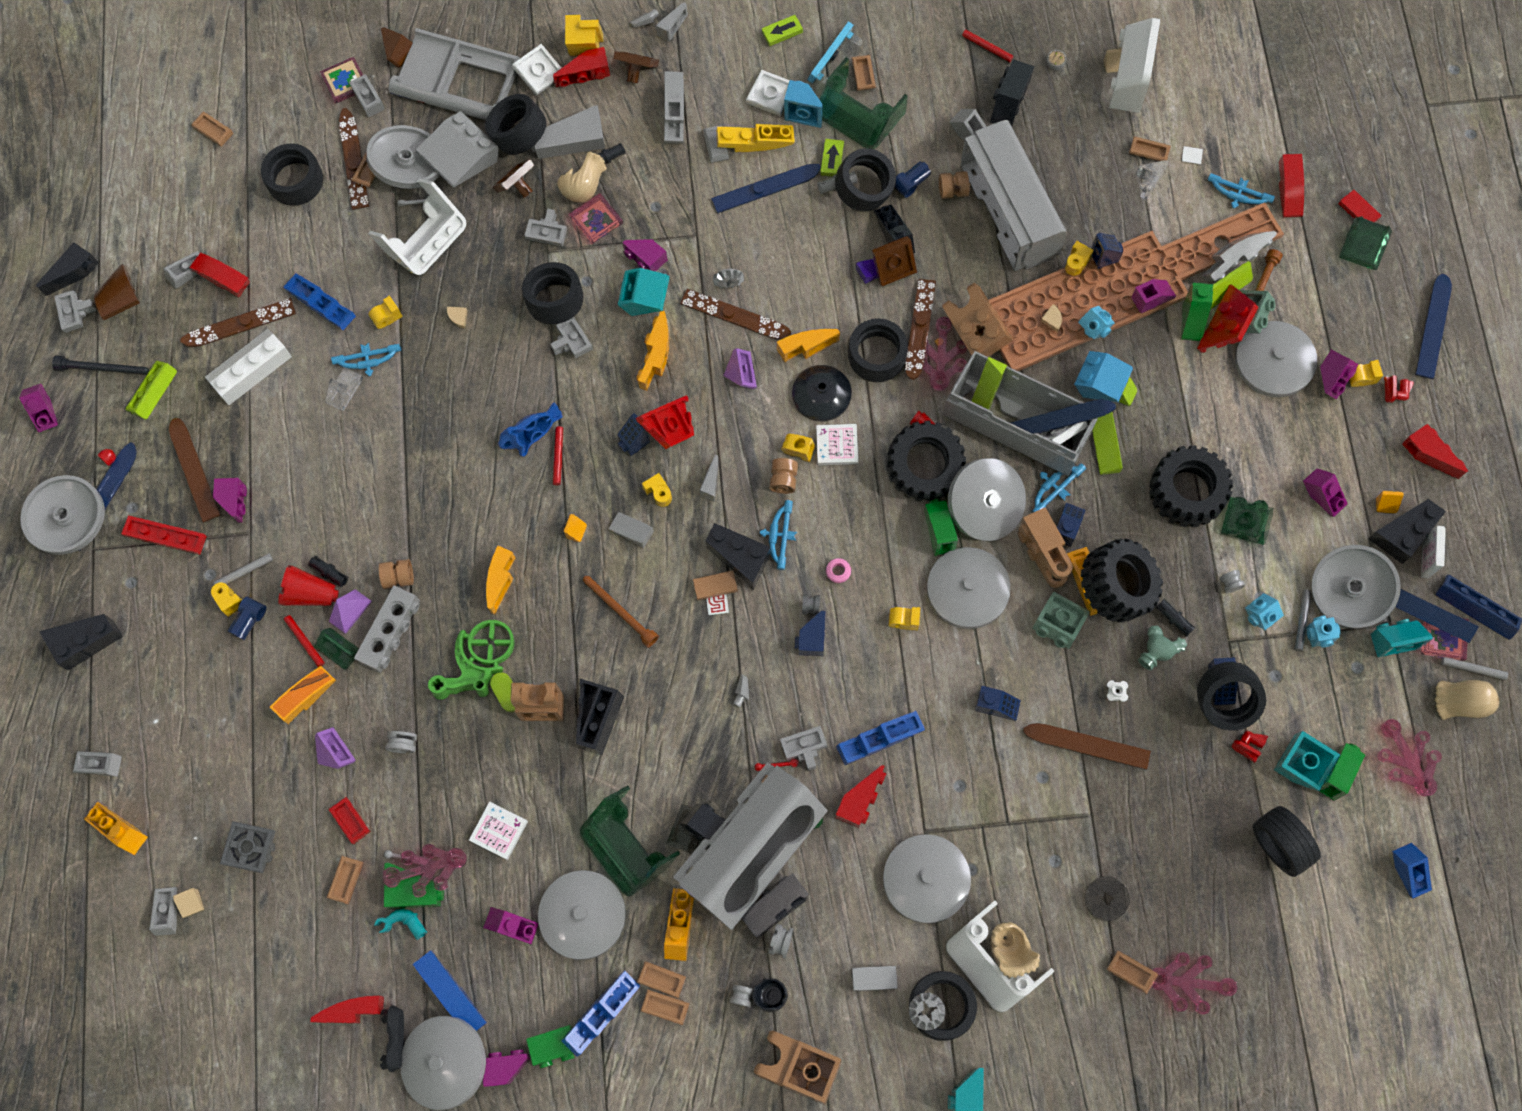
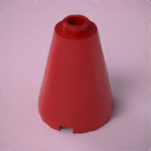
(305, 589)

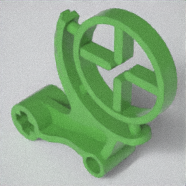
(473, 676)

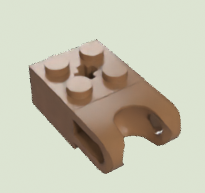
(976, 319)
(1045, 546)
(537, 702)
(793, 1065)

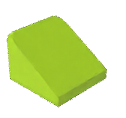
(1129, 393)

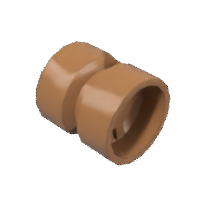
(954, 185)
(783, 476)
(394, 574)

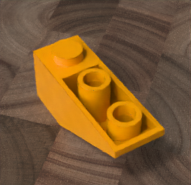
(115, 828)
(678, 926)

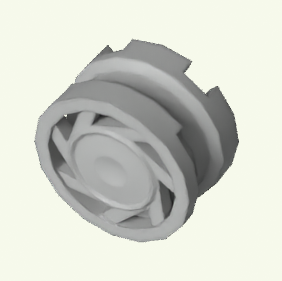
(400, 742)
(781, 941)

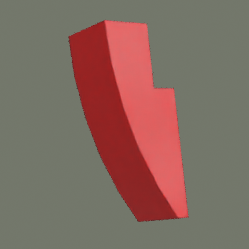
(1291, 185)
(220, 274)
(350, 1010)

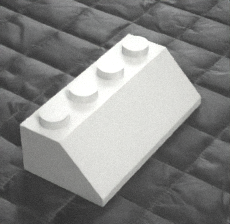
(248, 366)

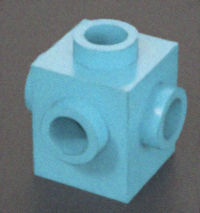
(1096, 323)
(1264, 611)
(1323, 631)

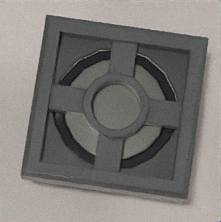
(248, 848)

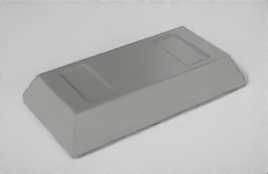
(715, 153)

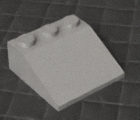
(458, 150)

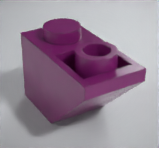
(645, 253)
(1152, 294)
(1336, 372)
(39, 407)
(1326, 491)
(230, 495)
(510, 925)
(503, 1069)

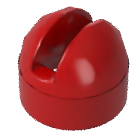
(107, 456)

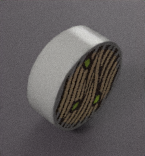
(1056, 59)

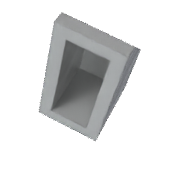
(967, 122)

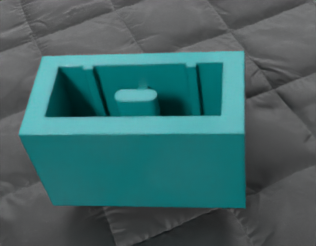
(643, 291)

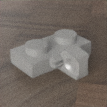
(546, 230)
(72, 310)
(571, 339)
(804, 746)

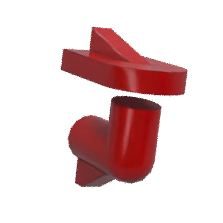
(1391, 389)
(1243, 745)

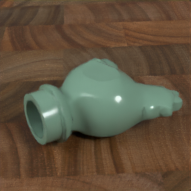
(1159, 648)

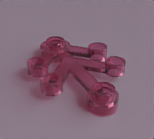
(942, 358)
(1410, 760)
(450, 860)
(1187, 983)

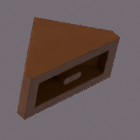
(395, 46)

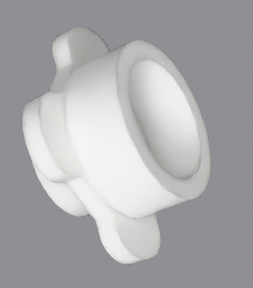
(1113, 695)

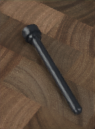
(61, 363)

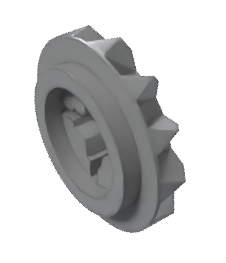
(728, 278)
(916, 1007)

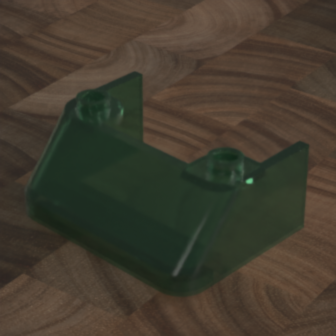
(852, 117)
(618, 847)

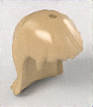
(582, 184)
(1466, 699)
(1013, 952)

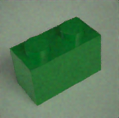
(549, 1047)

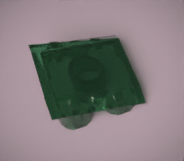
(1365, 243)
(1247, 520)

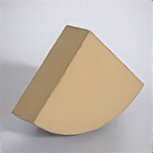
(458, 315)
(1053, 318)

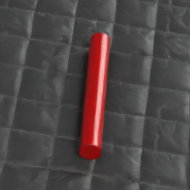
(987, 45)
(557, 455)
(304, 641)

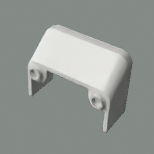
(1135, 64)
(432, 238)
(983, 971)

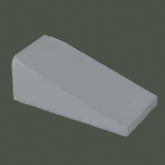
(670, 24)
(367, 95)
(179, 272)
(709, 485)
(631, 529)
(97, 763)
(164, 912)
(874, 978)

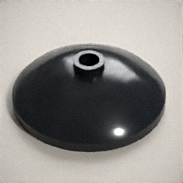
(817, 403)

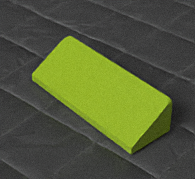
(1239, 278)
(989, 383)
(151, 389)
(1107, 445)

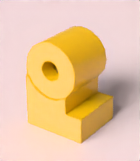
(1078, 259)
(385, 314)
(1367, 374)
(798, 446)
(660, 490)
(225, 598)
(904, 618)

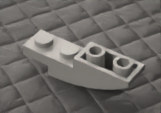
(673, 107)
(1239, 250)

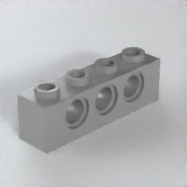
(386, 617)

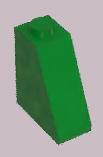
(1196, 311)
(940, 527)
(1344, 772)
(402, 895)

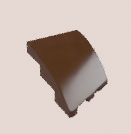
(116, 294)

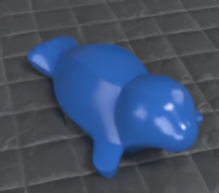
(529, 430)

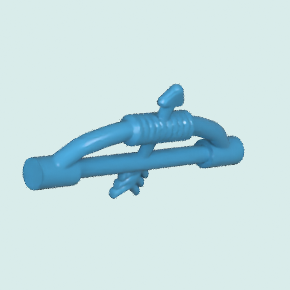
(1241, 186)
(392, 349)
(1050, 481)
(780, 560)

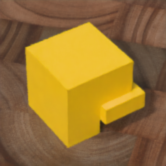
(581, 34)

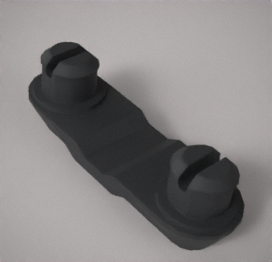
(395, 1028)

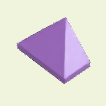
(741, 369)
(348, 610)
(332, 750)

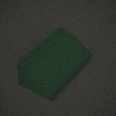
(336, 648)

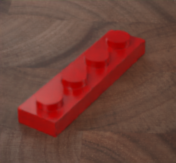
(164, 535)

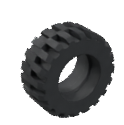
(924, 434)
(1199, 463)
(1140, 575)

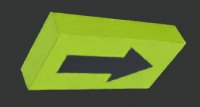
(782, 30)
(832, 157)

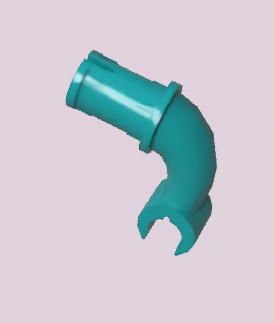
(408, 918)

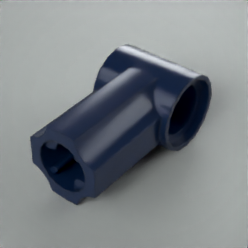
(907, 182)
(249, 613)

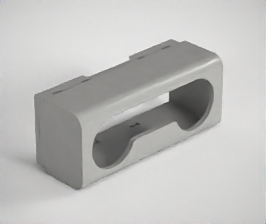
(1014, 194)
(1020, 399)
(751, 845)

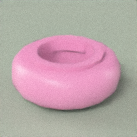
(838, 562)

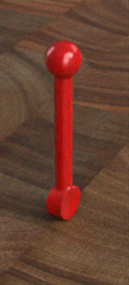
(793, 763)

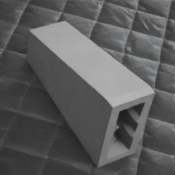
(572, 135)

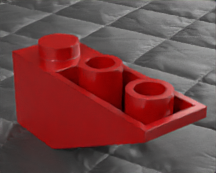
(587, 66)
(1431, 450)
(856, 801)

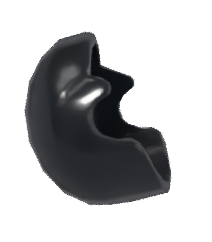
(770, 995)

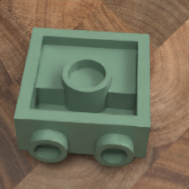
(1265, 304)
(1060, 620)

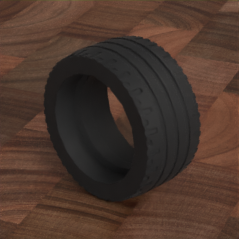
(524, 134)
(282, 157)
(876, 162)
(548, 275)
(879, 328)
(1237, 718)
(1286, 841)
(969, 998)

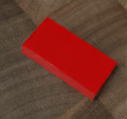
(1357, 206)
(349, 820)

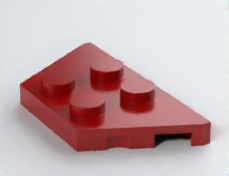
(1229, 320)
(669, 423)

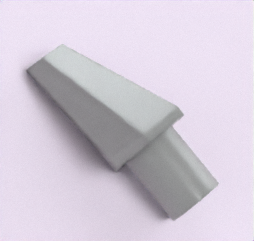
(646, 18)
(742, 691)

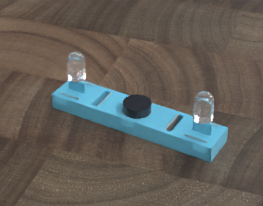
(832, 52)

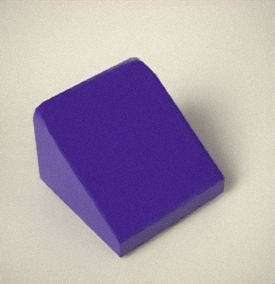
(866, 270)

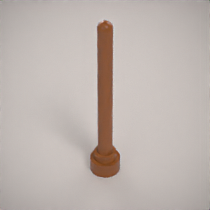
(1272, 258)
(648, 637)

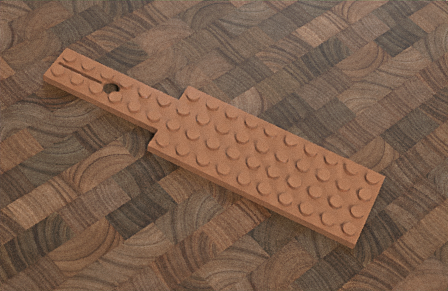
(1112, 287)

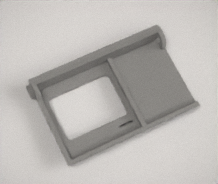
(432, 67)

